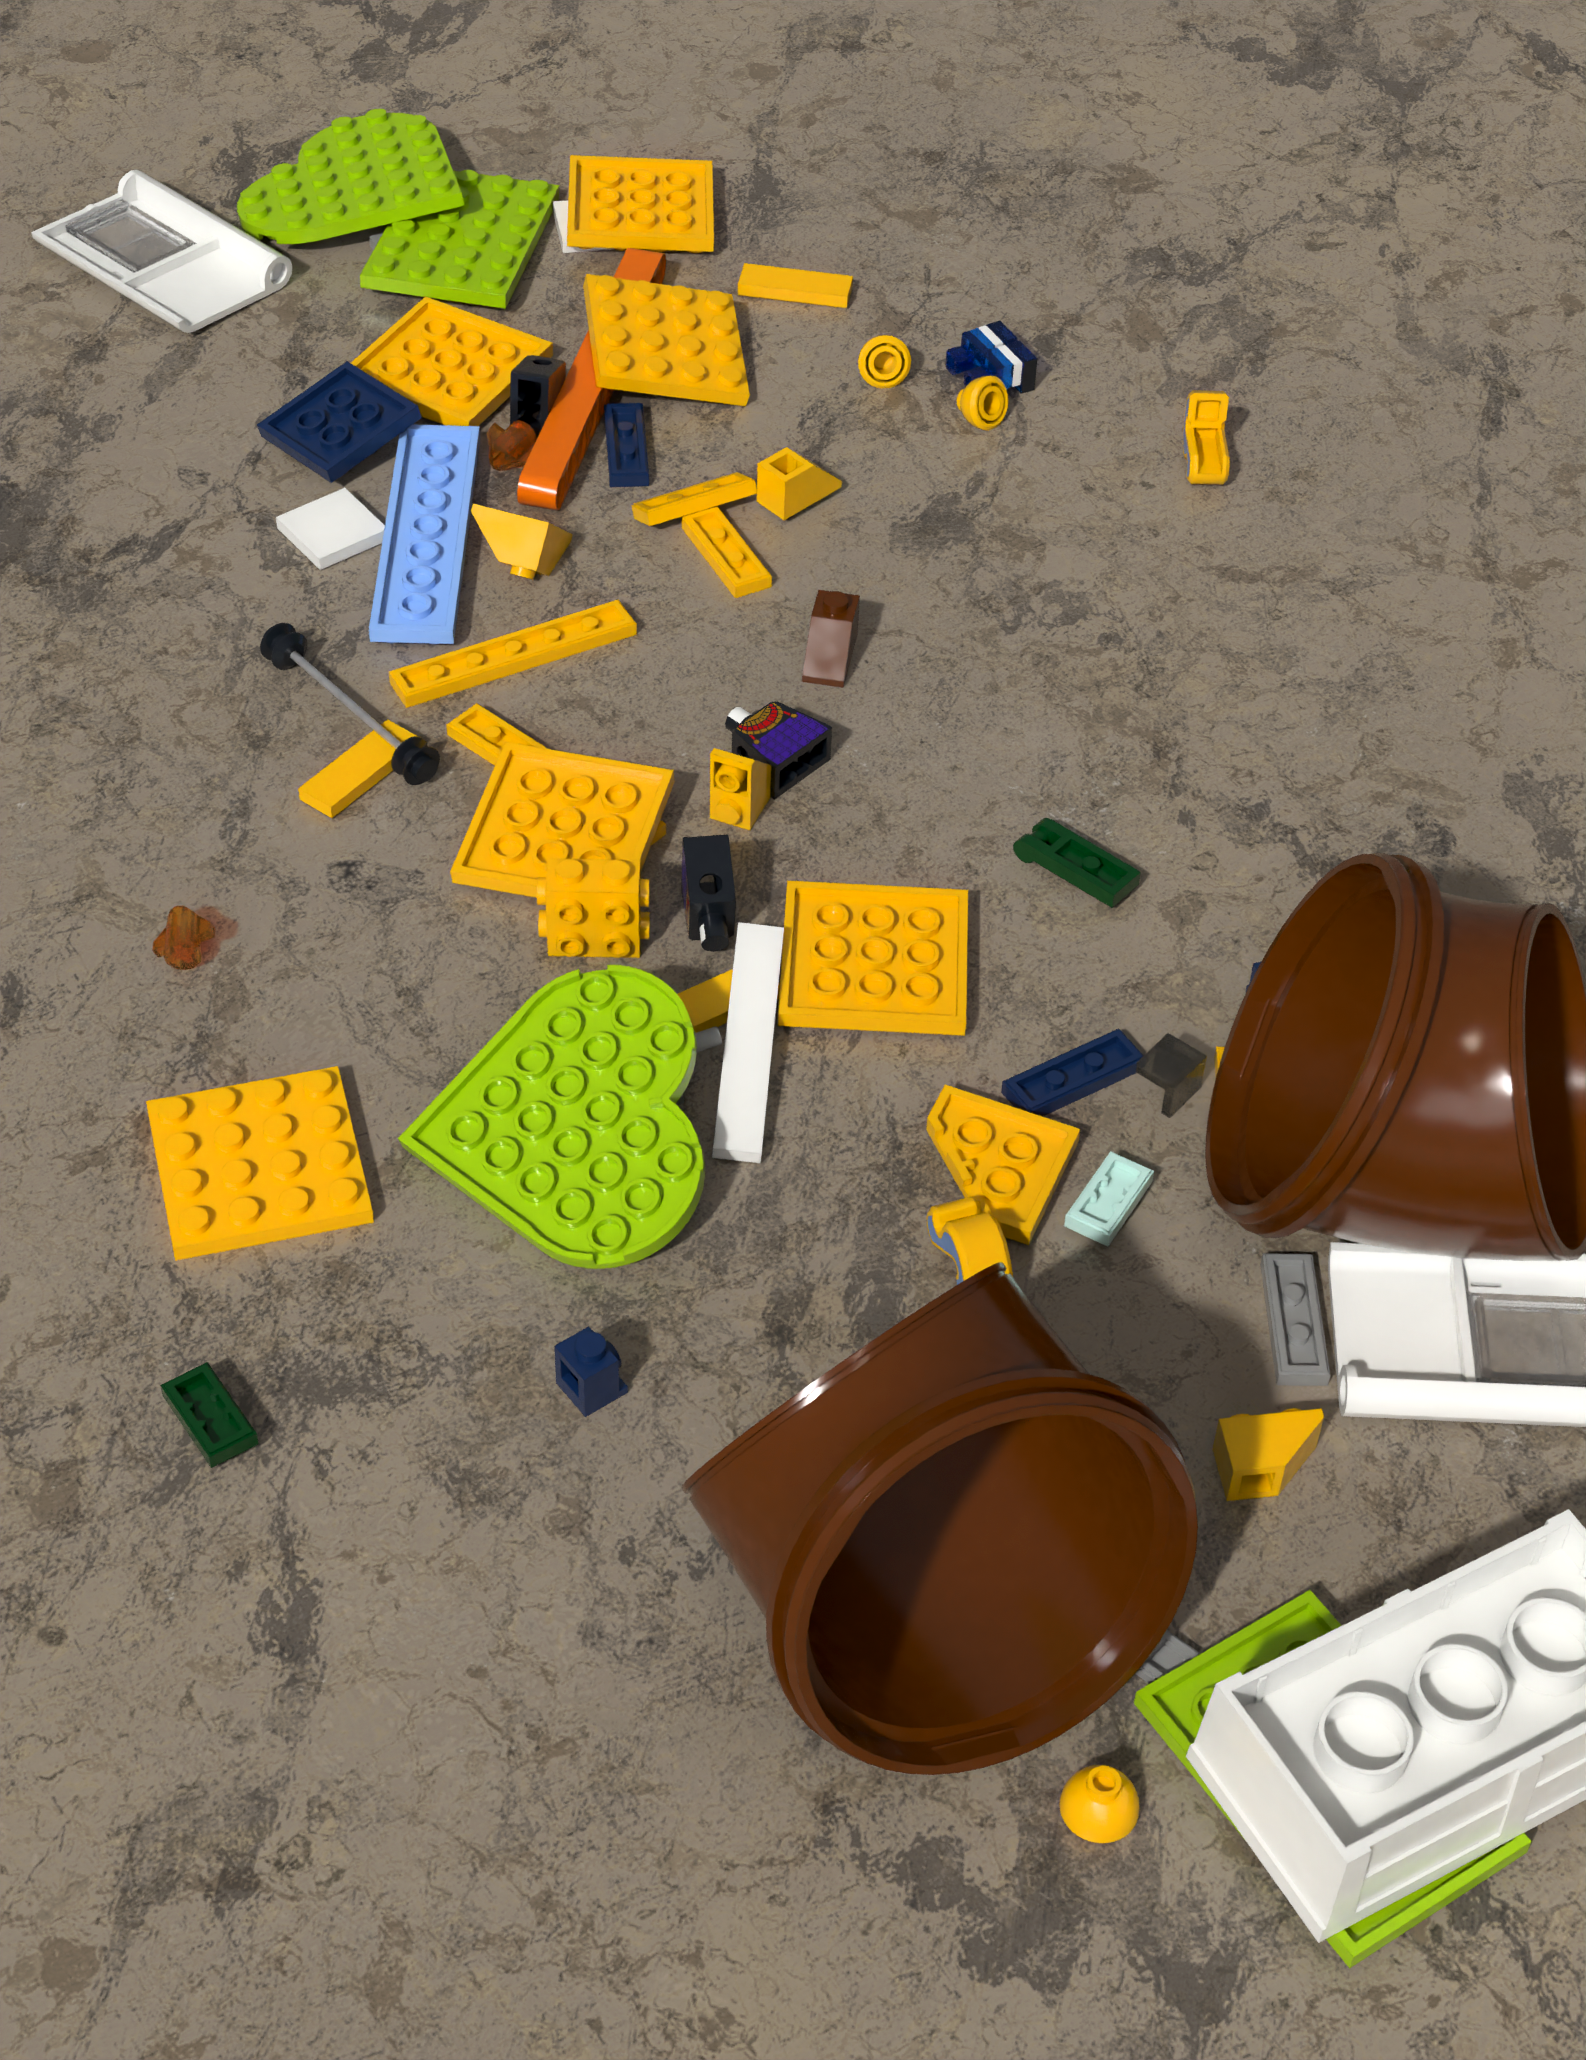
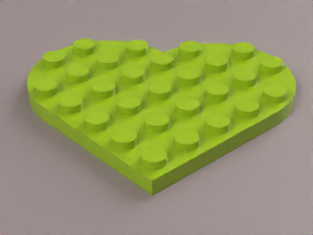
(353, 180)
(576, 1120)

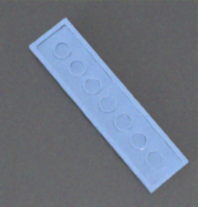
(425, 535)

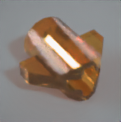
(510, 446)
(183, 938)

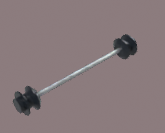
(411, 758)

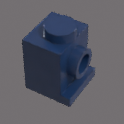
(594, 1365)

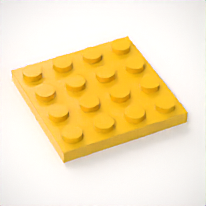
(640, 204)
(665, 340)
(449, 361)
(558, 808)
(874, 958)
(258, 1163)

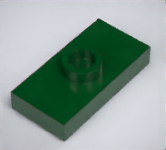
(209, 1414)

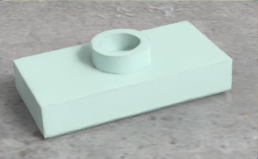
(1109, 1198)

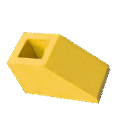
(792, 483)
(738, 788)
(1264, 1450)

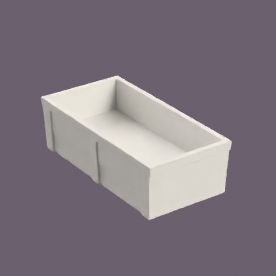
(1410, 1732)

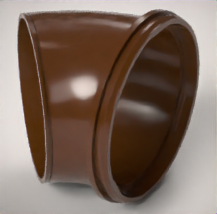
(1408, 1074)
(956, 1536)

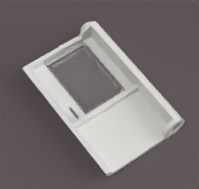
(167, 253)
(1458, 1337)

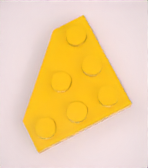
(1001, 1156)

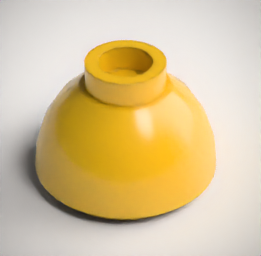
(884, 361)
(984, 402)
(1099, 1804)

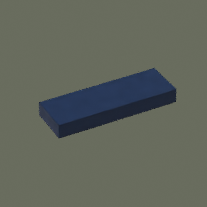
(626, 445)
(1073, 1074)

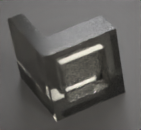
(1175, 1069)

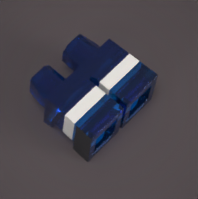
(993, 352)

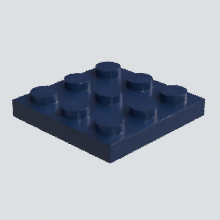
(339, 421)

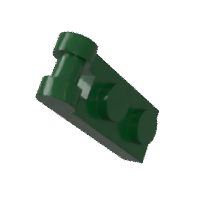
(1077, 861)

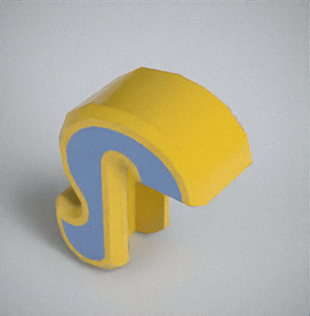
(1205, 437)
(968, 1237)

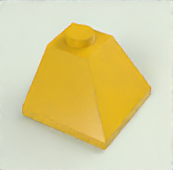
(522, 542)

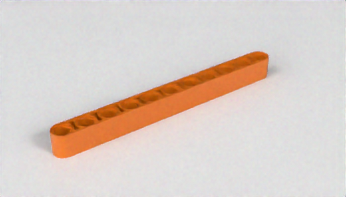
(577, 408)

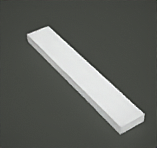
(748, 1043)

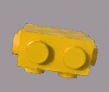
(593, 907)

